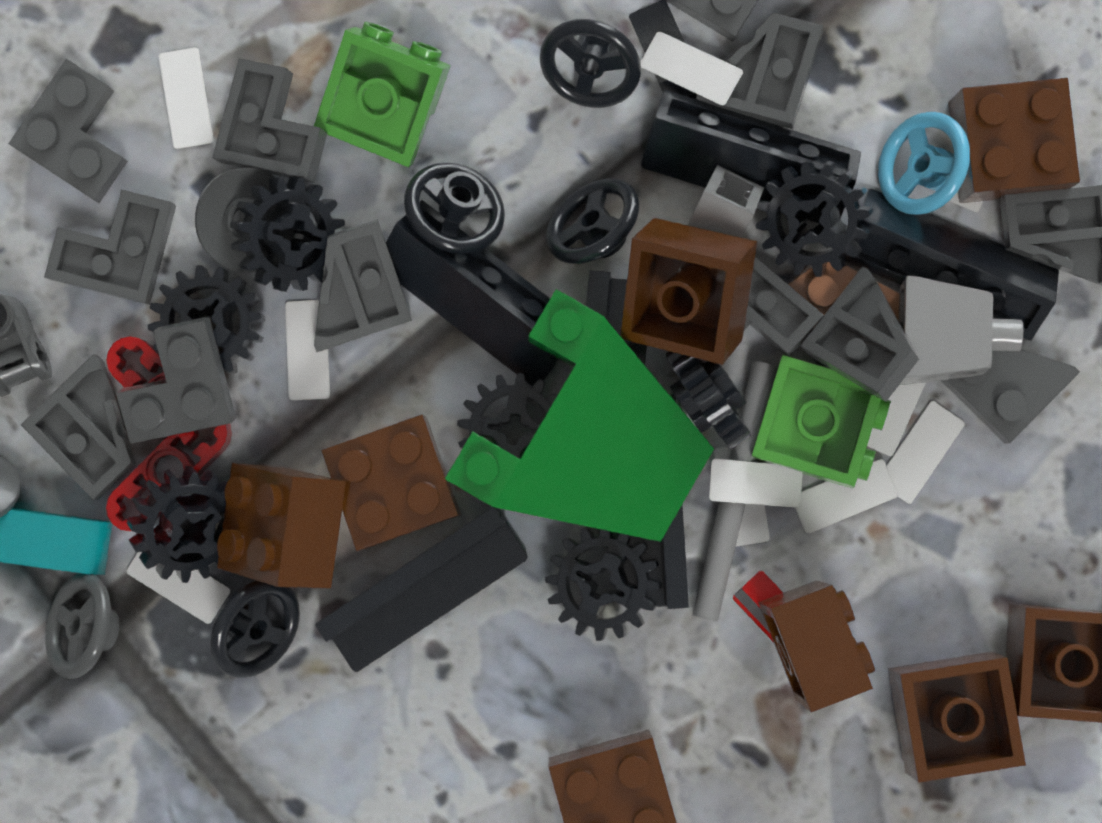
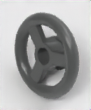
(90, 627)

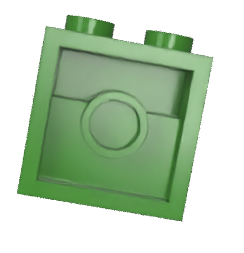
(382, 93)
(819, 423)

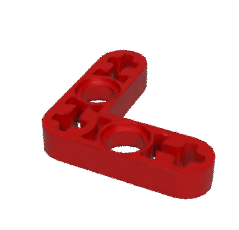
(147, 468)

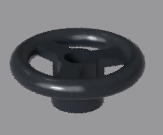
(596, 50)
(461, 195)
(595, 227)
(246, 622)

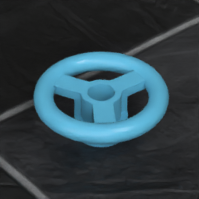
(927, 164)

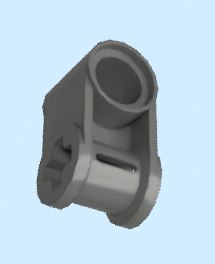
(20, 346)

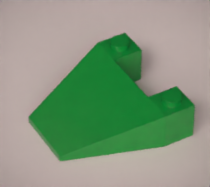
(610, 446)

